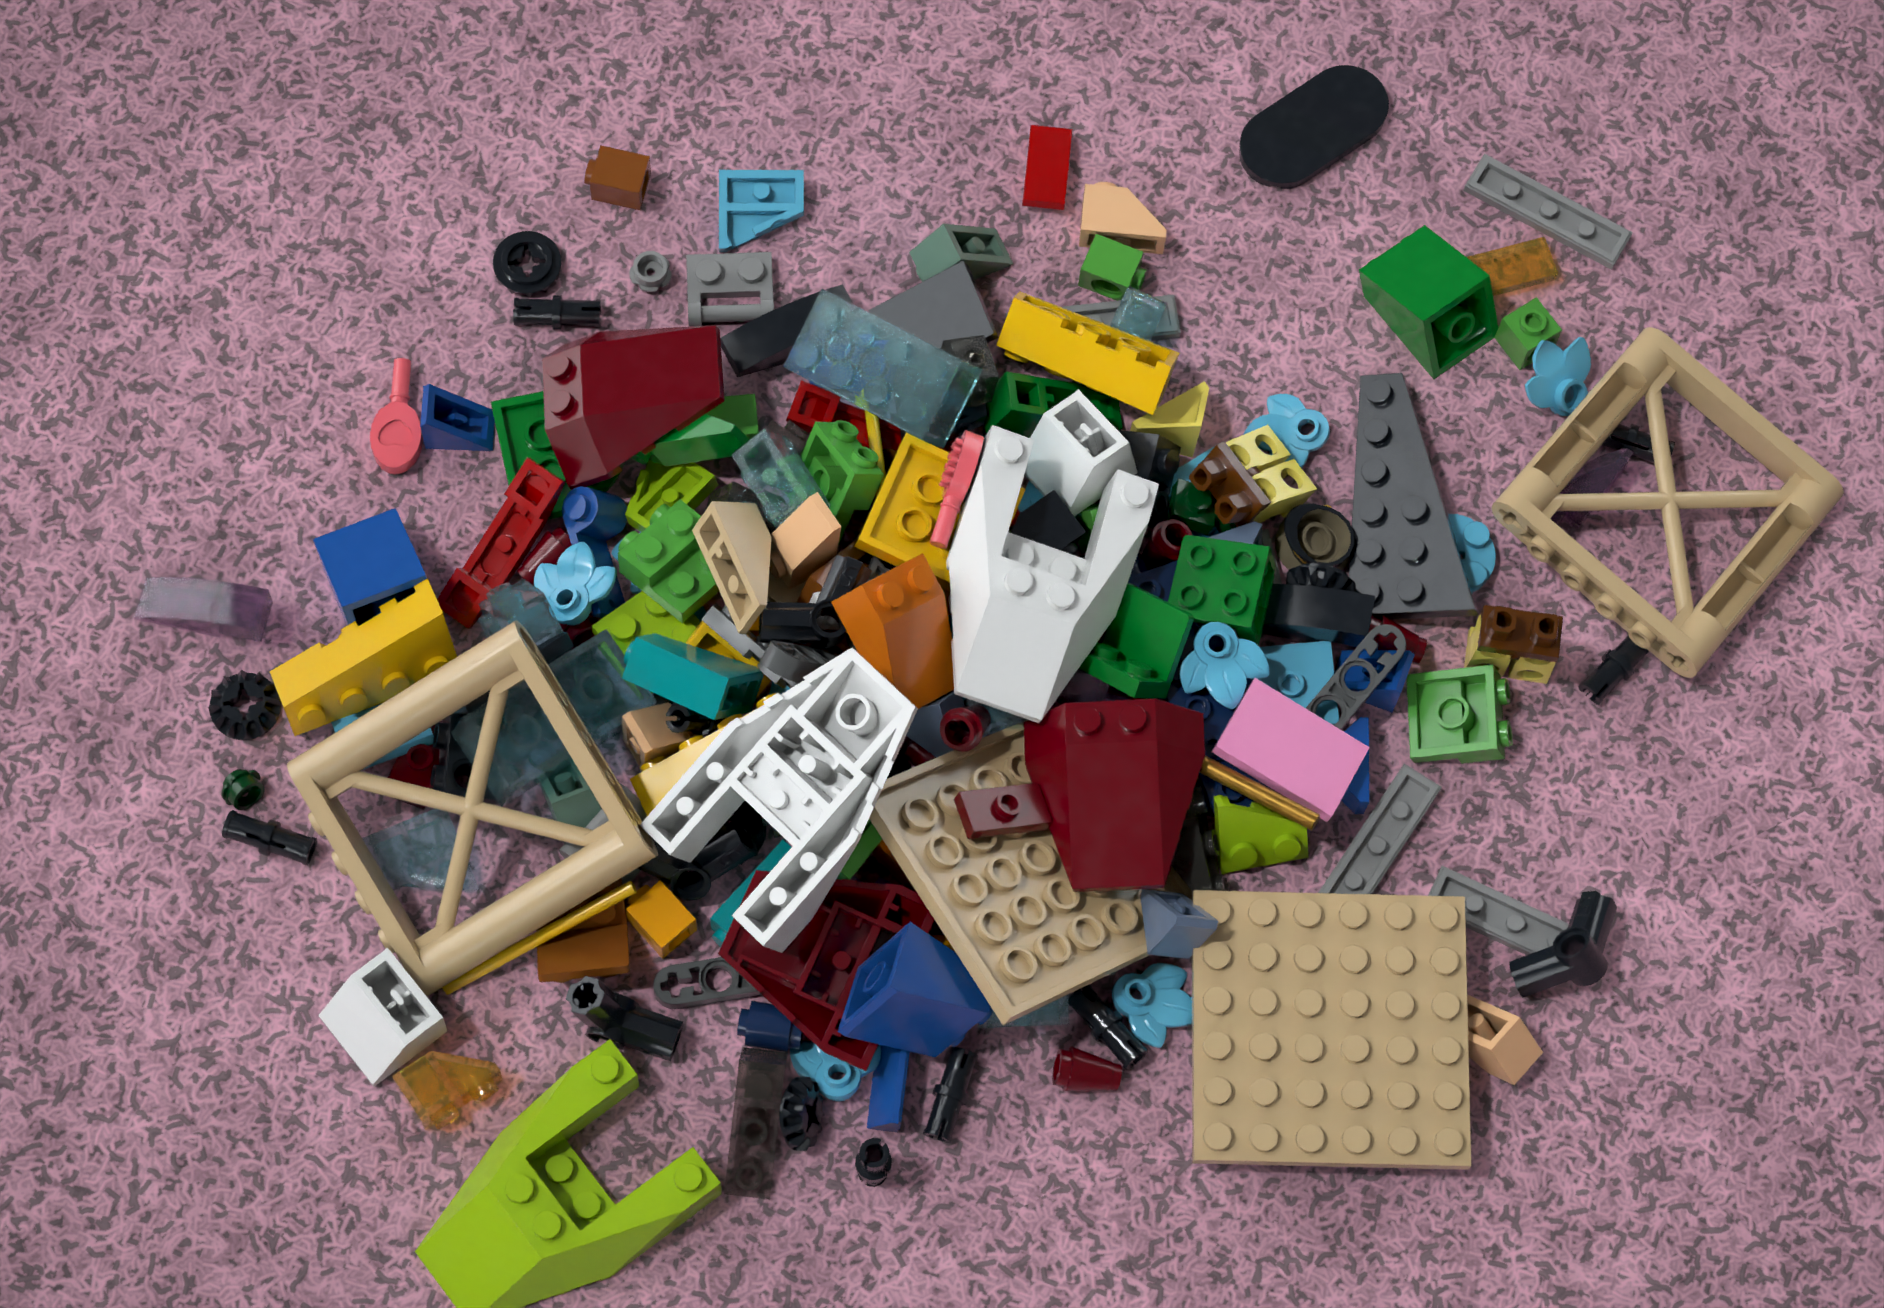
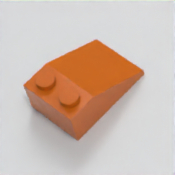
(903, 629)

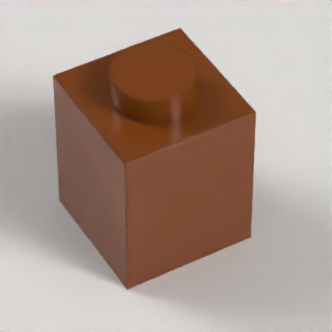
(618, 177)

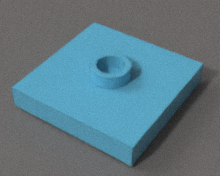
(1301, 673)

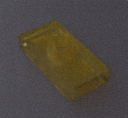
(1517, 265)

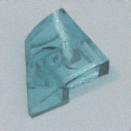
(418, 852)

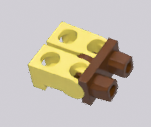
(1249, 481)
(1517, 638)

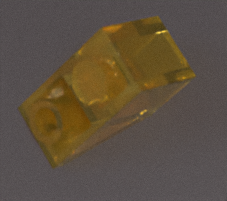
(443, 1083)

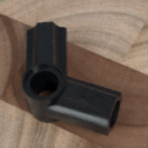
(797, 621)
(721, 854)
(1575, 951)
(622, 1020)

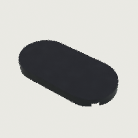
(1313, 126)

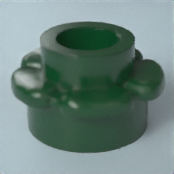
(238, 784)

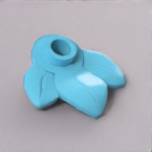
(1559, 376)
(1286, 419)
(574, 580)
(1223, 671)
(1161, 1003)
(819, 1066)

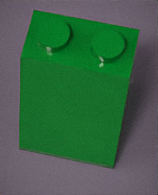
(1432, 299)

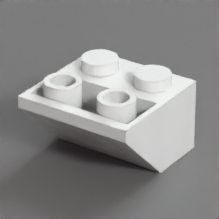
(1077, 453)
(382, 1017)

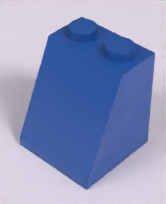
(369, 565)
(913, 996)

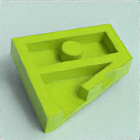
(667, 486)
(1255, 836)

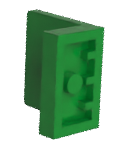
(1224, 583)
(1141, 645)

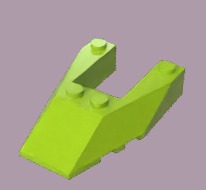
(536, 1216)

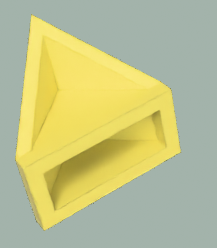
(1178, 419)

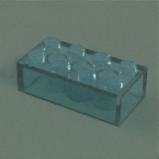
(882, 368)
(527, 742)

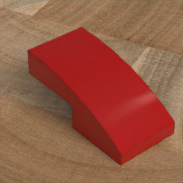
(1047, 167)

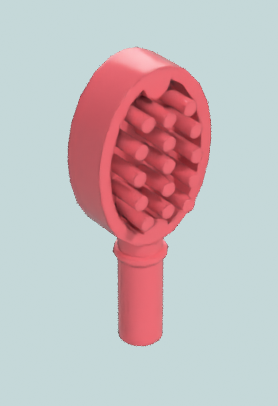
(396, 427)
(956, 481)

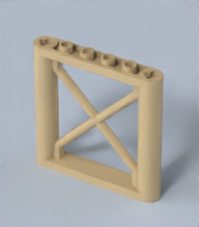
(1694, 631)
(337, 764)

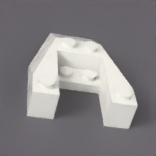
(1025, 608)
(810, 770)

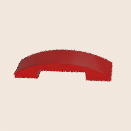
(820, 405)
(504, 543)

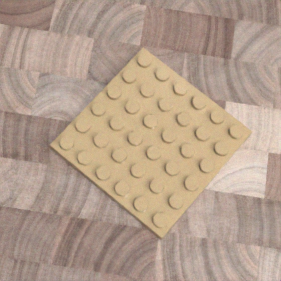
(1008, 894)
(1331, 1031)

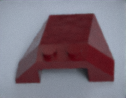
(624, 392)
(1116, 787)
(819, 966)

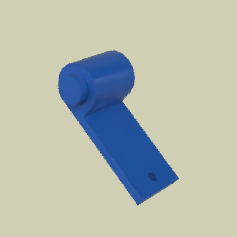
(594, 519)

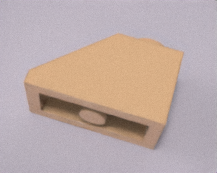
(1120, 217)
(804, 542)
(648, 734)
(1499, 1041)

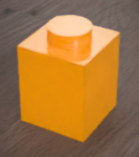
(660, 918)

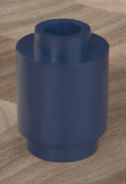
(768, 1028)

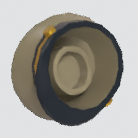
(1314, 536)

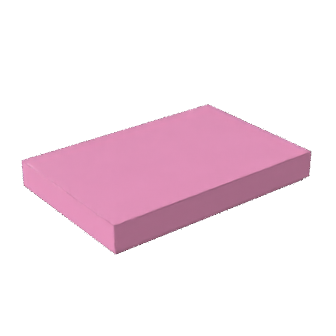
(1290, 749)

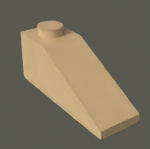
(738, 556)

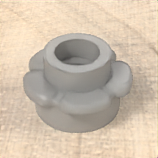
(650, 261)

